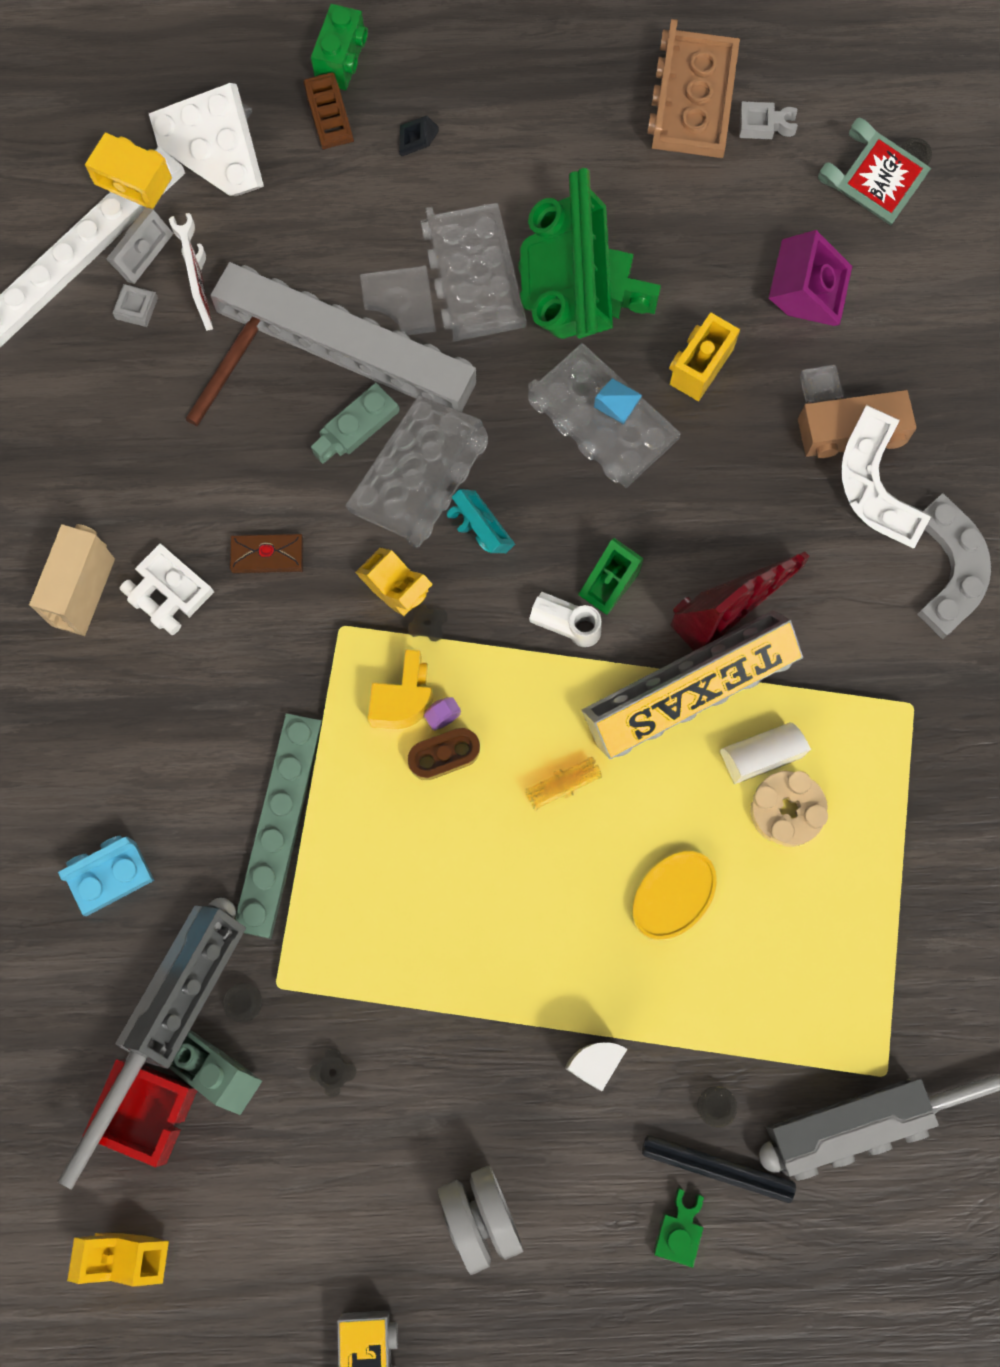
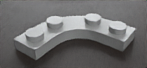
(968, 563)

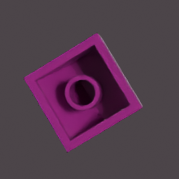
(810, 279)

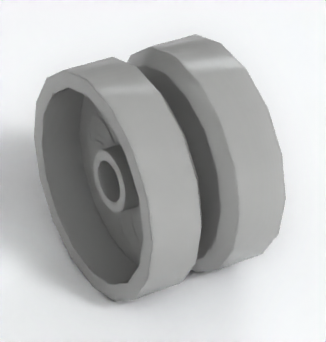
(479, 1219)

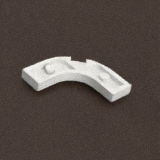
(865, 488)

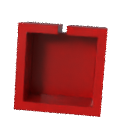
(147, 1115)

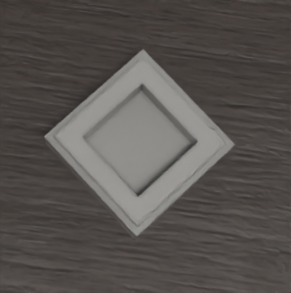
(135, 305)

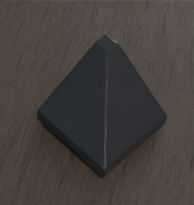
(417, 135)

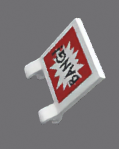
(194, 266)

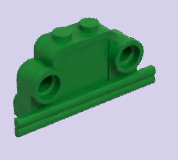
(568, 263)

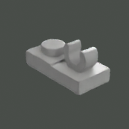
(140, 245)

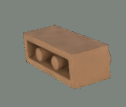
(829, 424)

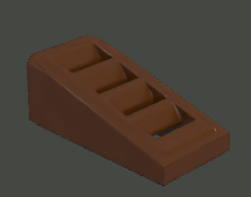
(323, 90)

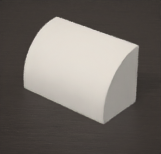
(764, 752)
(596, 1063)

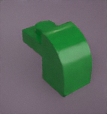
(627, 292)

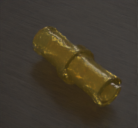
(563, 783)

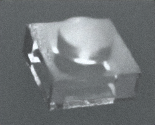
(821, 384)

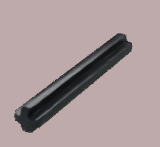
(719, 1169)

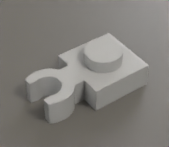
(760, 120)

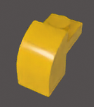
(394, 581)
(402, 704)
(118, 1258)

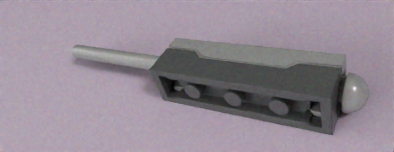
(166, 1011)
(860, 1125)

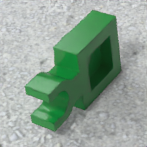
(678, 1235)

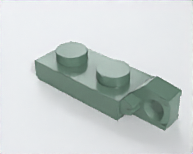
(355, 424)

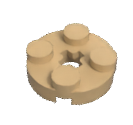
(796, 788)

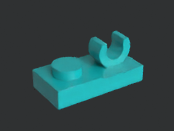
(478, 517)

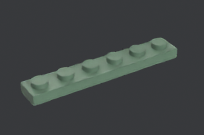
(278, 825)

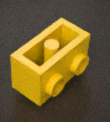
(129, 170)
(704, 356)

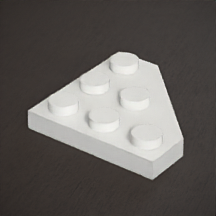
(211, 139)

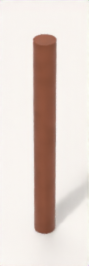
(223, 372)

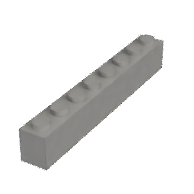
(343, 337)

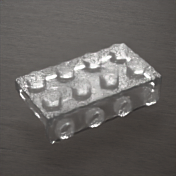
(473, 271)
(569, 400)
(419, 470)

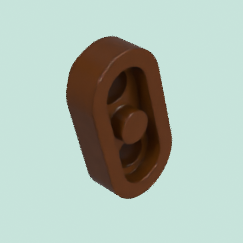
(443, 752)

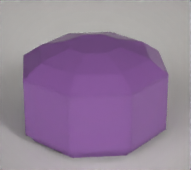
(442, 713)

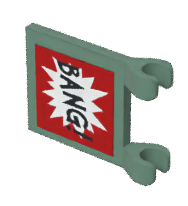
(880, 177)

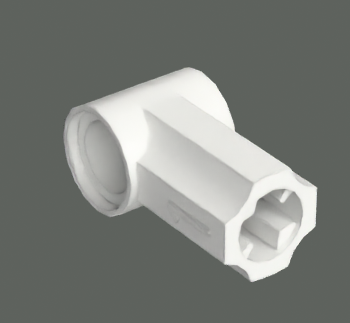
(563, 618)

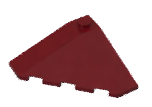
(724, 606)

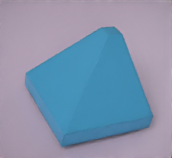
(617, 400)

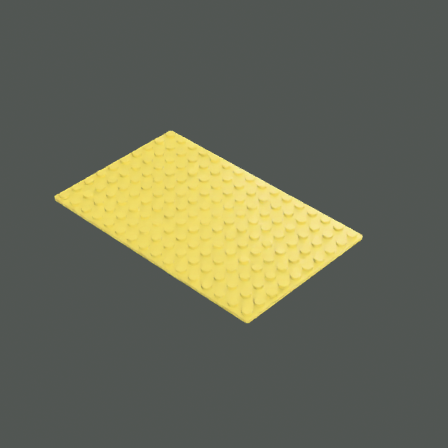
(525, 915)

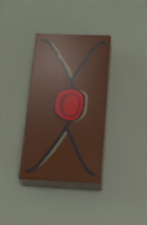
(266, 553)

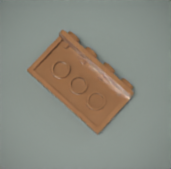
(693, 92)

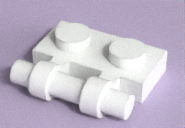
(172, 579)

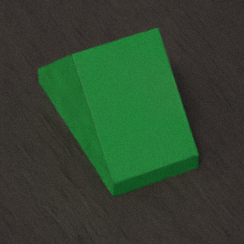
(611, 576)

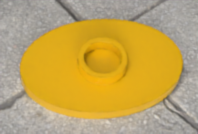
(674, 895)

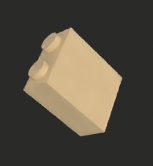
(73, 579)

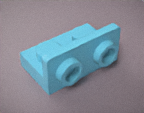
(106, 874)

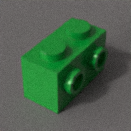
(339, 44)

